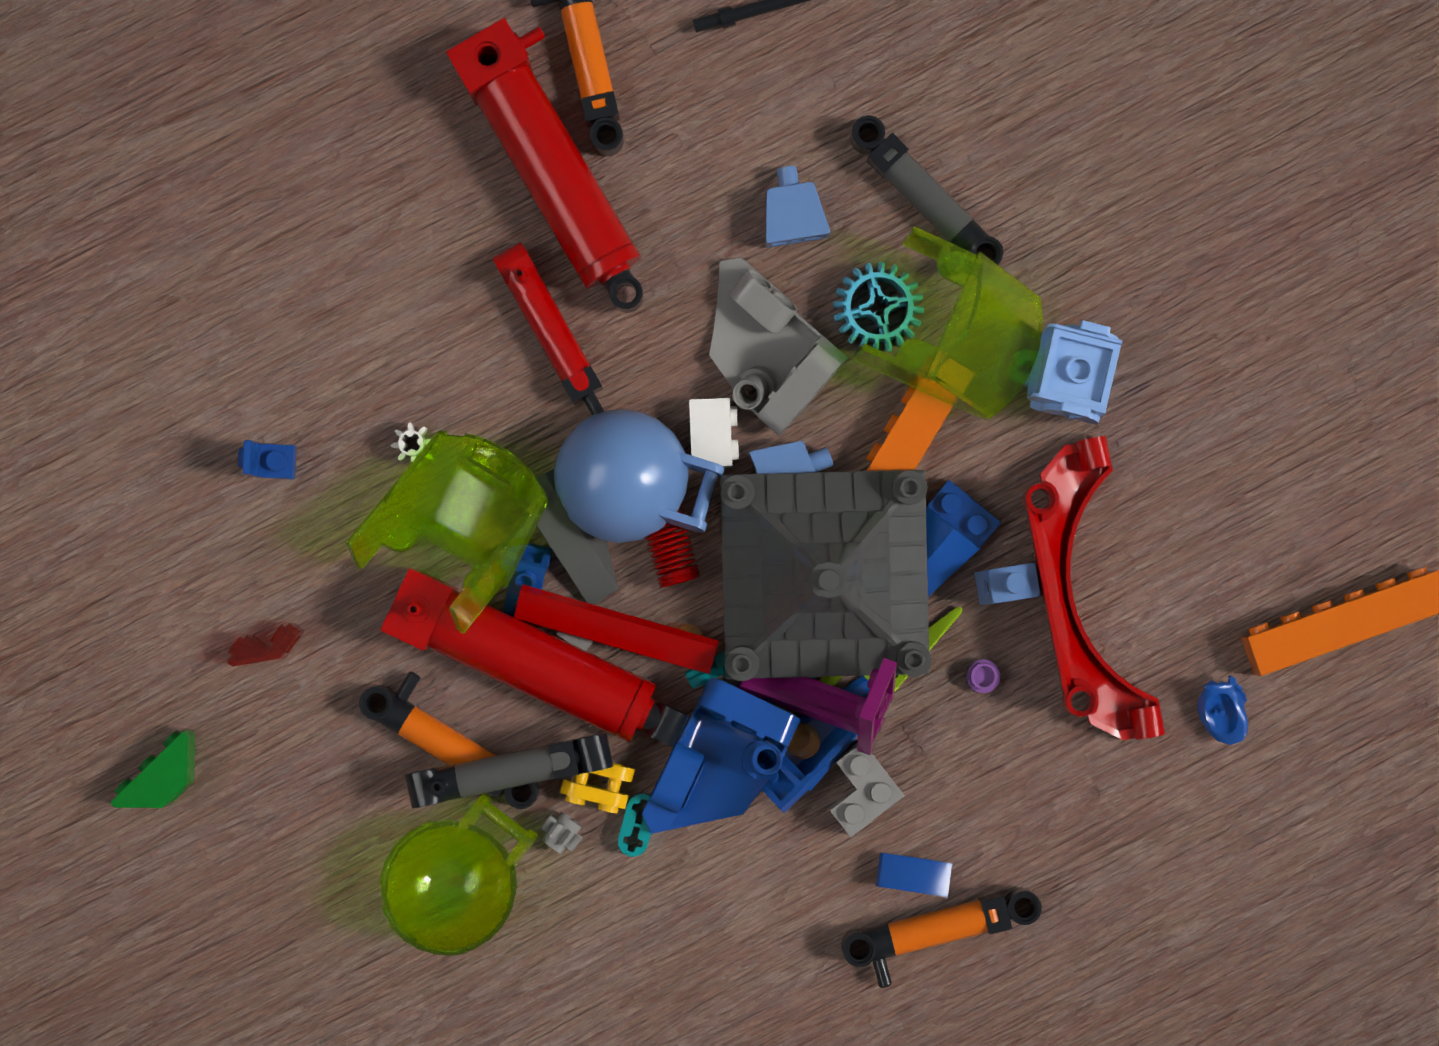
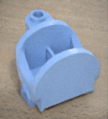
(1074, 371)

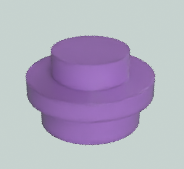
(983, 676)

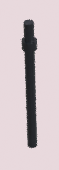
(728, 16)

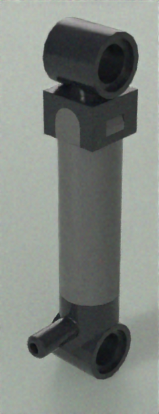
(891, 160)
(509, 770)

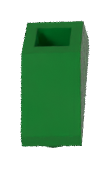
(162, 776)

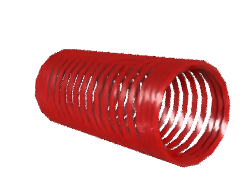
(673, 576)

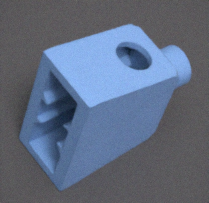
(793, 211)
(790, 459)
(1008, 584)

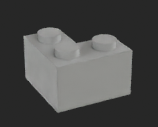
(872, 791)

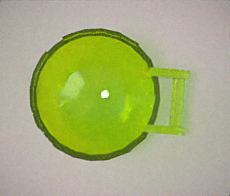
(452, 882)

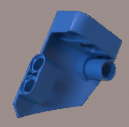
(715, 762)

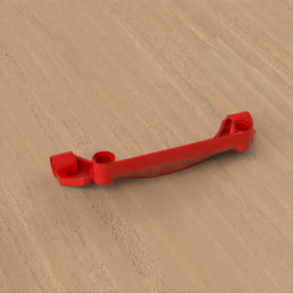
(1111, 700)

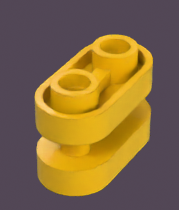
(608, 798)

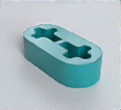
(628, 824)

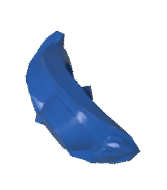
(1223, 711)

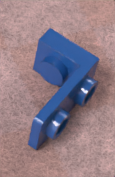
(267, 460)
(529, 572)

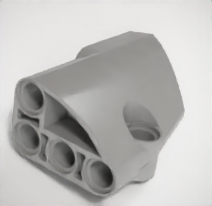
(768, 346)

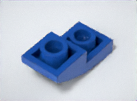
(913, 874)

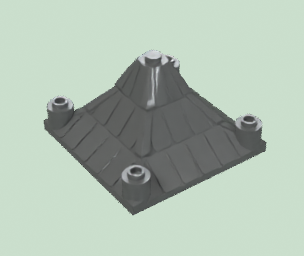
(824, 573)

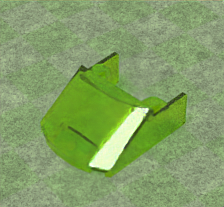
(986, 341)
(468, 502)

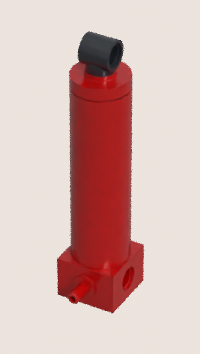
(547, 158)
(531, 662)

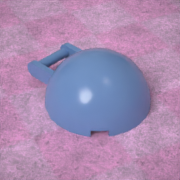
(628, 476)

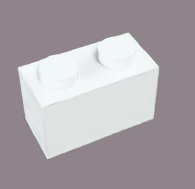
(711, 430)

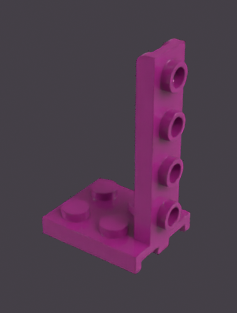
(833, 704)

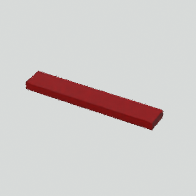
(616, 629)

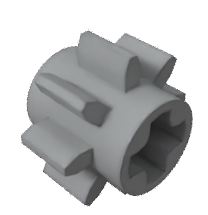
(561, 832)

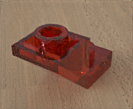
(253, 650)

